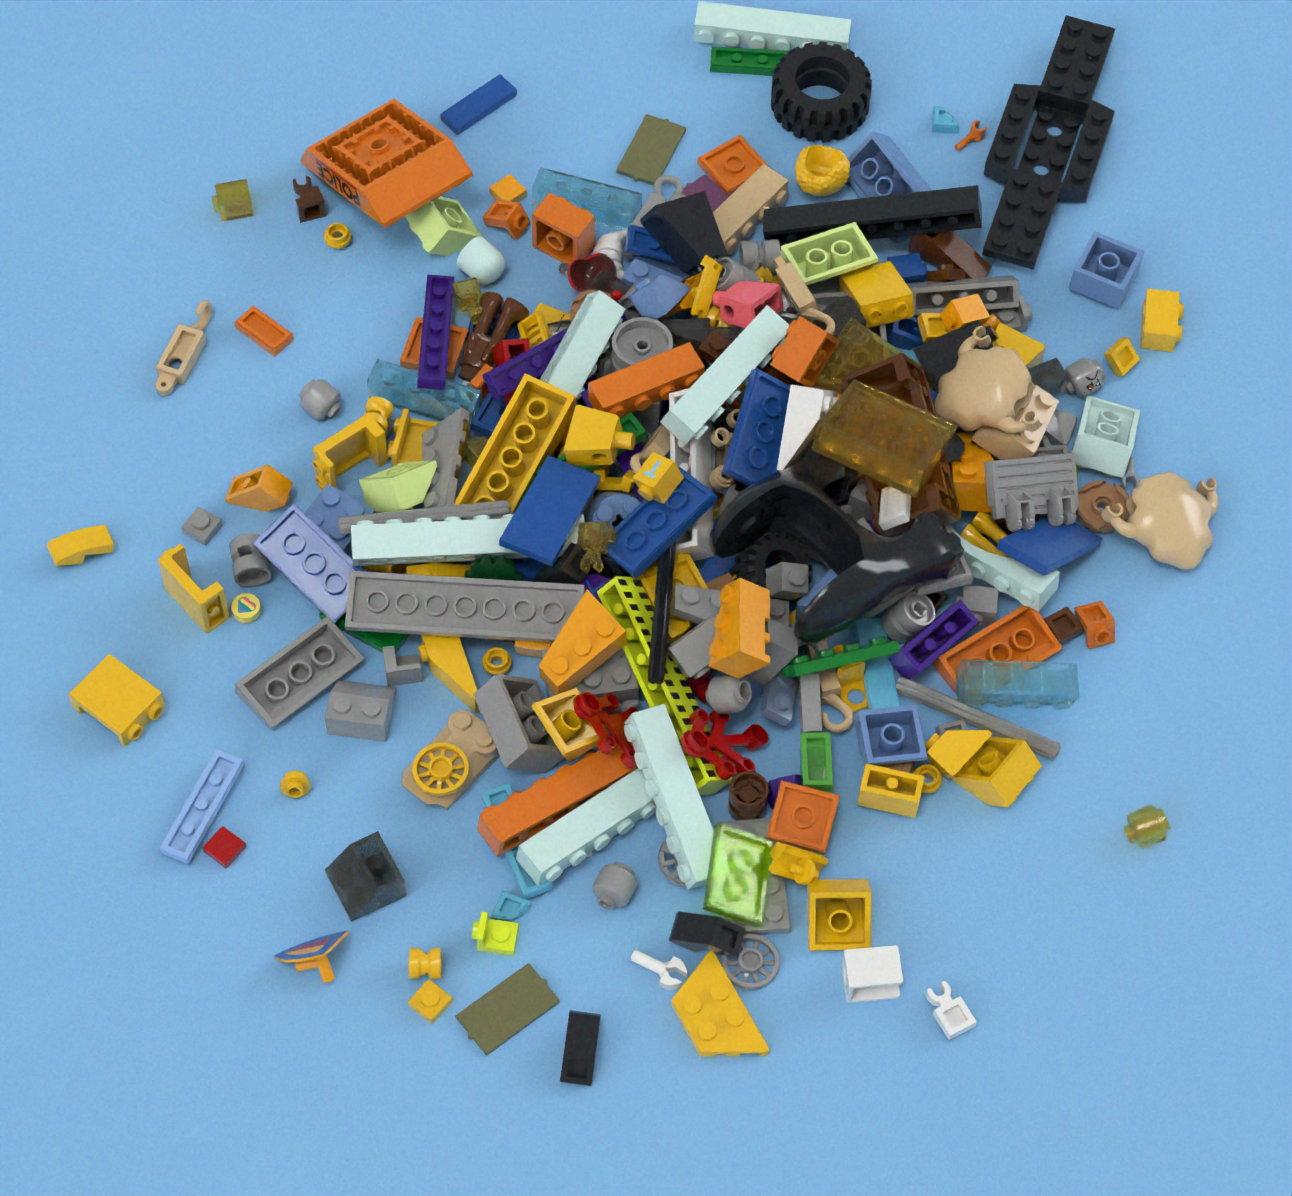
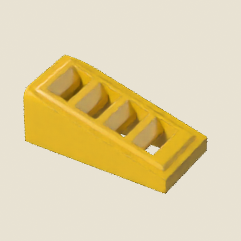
(538, 333)

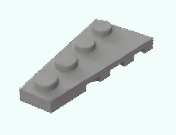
(442, 445)
(699, 603)

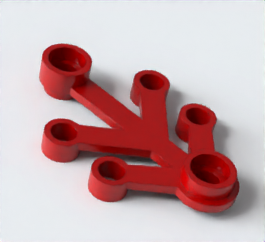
(590, 708)
(699, 745)

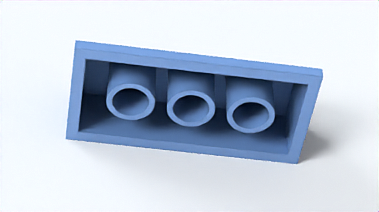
(883, 170)

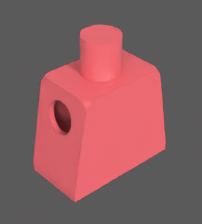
(746, 300)

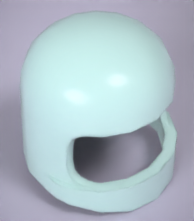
(481, 261)

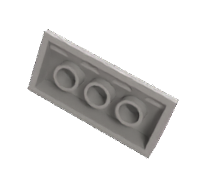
(298, 673)

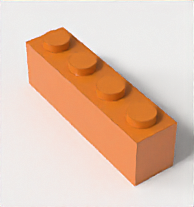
(646, 381)

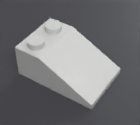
(803, 414)

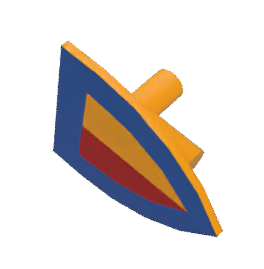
(313, 954)

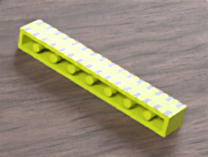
(633, 611)

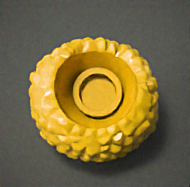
(821, 170)

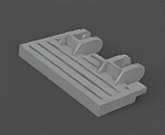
(1031, 487)

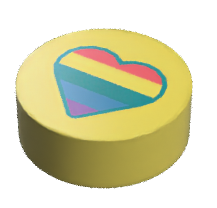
(246, 608)

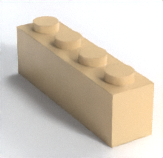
(746, 206)

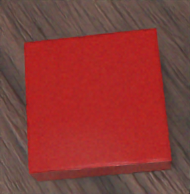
(224, 847)

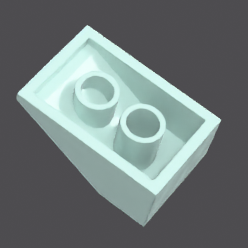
(1105, 436)

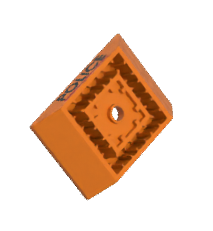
(388, 162)

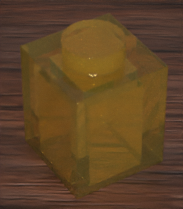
(232, 200)

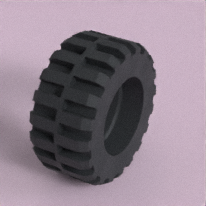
(825, 67)

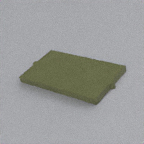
(651, 149)
(507, 1009)

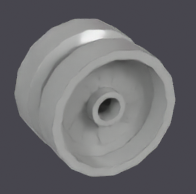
(639, 340)

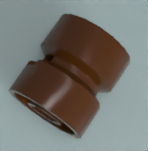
(748, 796)

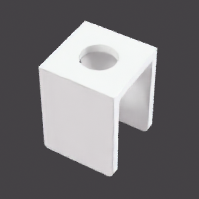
(871, 973)

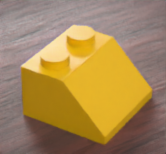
(998, 771)
(838, 914)

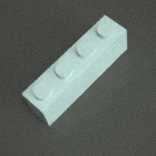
(584, 343)

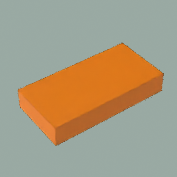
(264, 331)

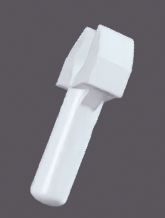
(662, 969)

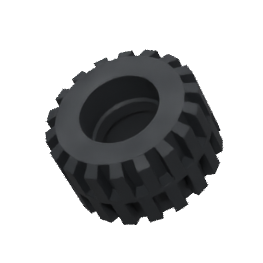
(771, 547)

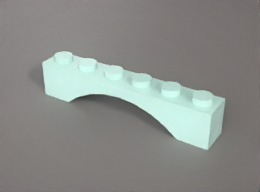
(1010, 576)

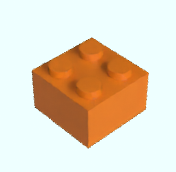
(563, 229)
(804, 351)

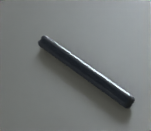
(661, 616)

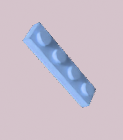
(202, 806)

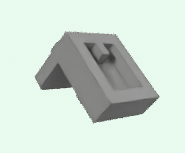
(1014, 317)

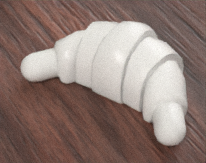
(612, 245)

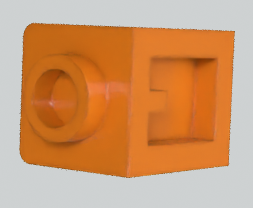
(507, 215)
(1097, 624)

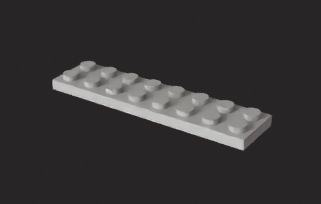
(459, 606)

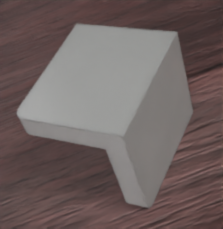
(401, 669)

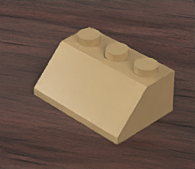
(1024, 443)

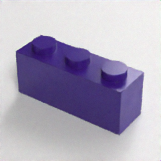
(933, 640)

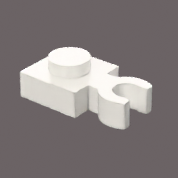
(951, 1014)

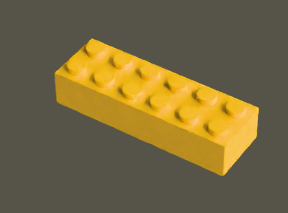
(519, 444)

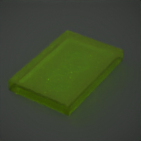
(737, 875)

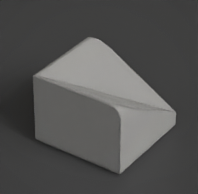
(1060, 427)

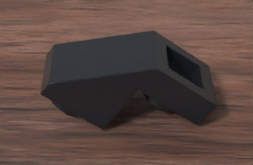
(567, 569)
(706, 931)
(580, 1048)

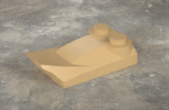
(473, 739)

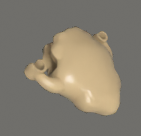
(986, 388)
(1169, 518)

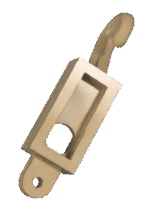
(799, 294)
(184, 346)
(658, 443)
(830, 695)

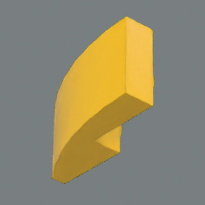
(74, 545)

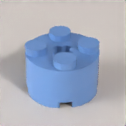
(608, 506)

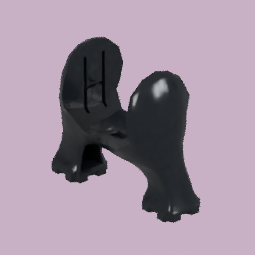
(867, 565)

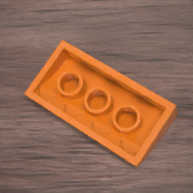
(1015, 637)

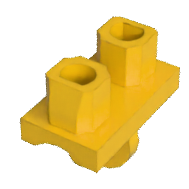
(796, 863)

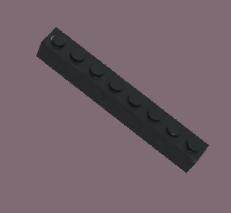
(880, 215)

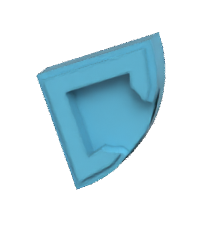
(944, 121)
(510, 907)

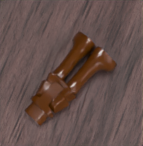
(479, 346)

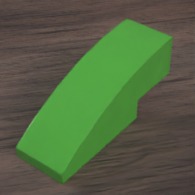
(816, 761)

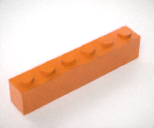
(549, 800)

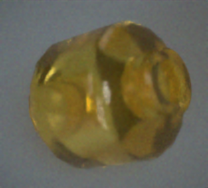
(1147, 826)

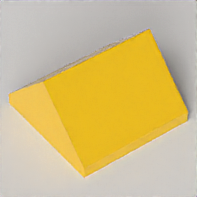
(568, 731)

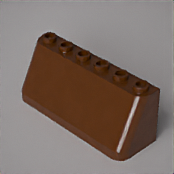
(907, 381)

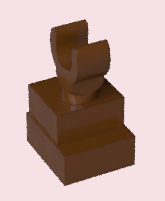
(310, 202)

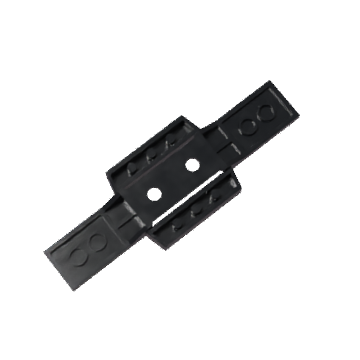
(1062, 103)

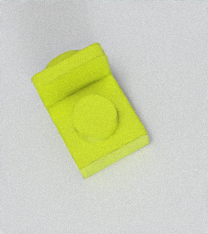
(495, 935)

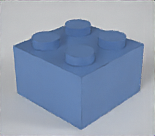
(1106, 270)
(329, 507)

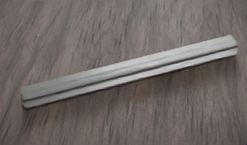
(494, 509)
(976, 717)

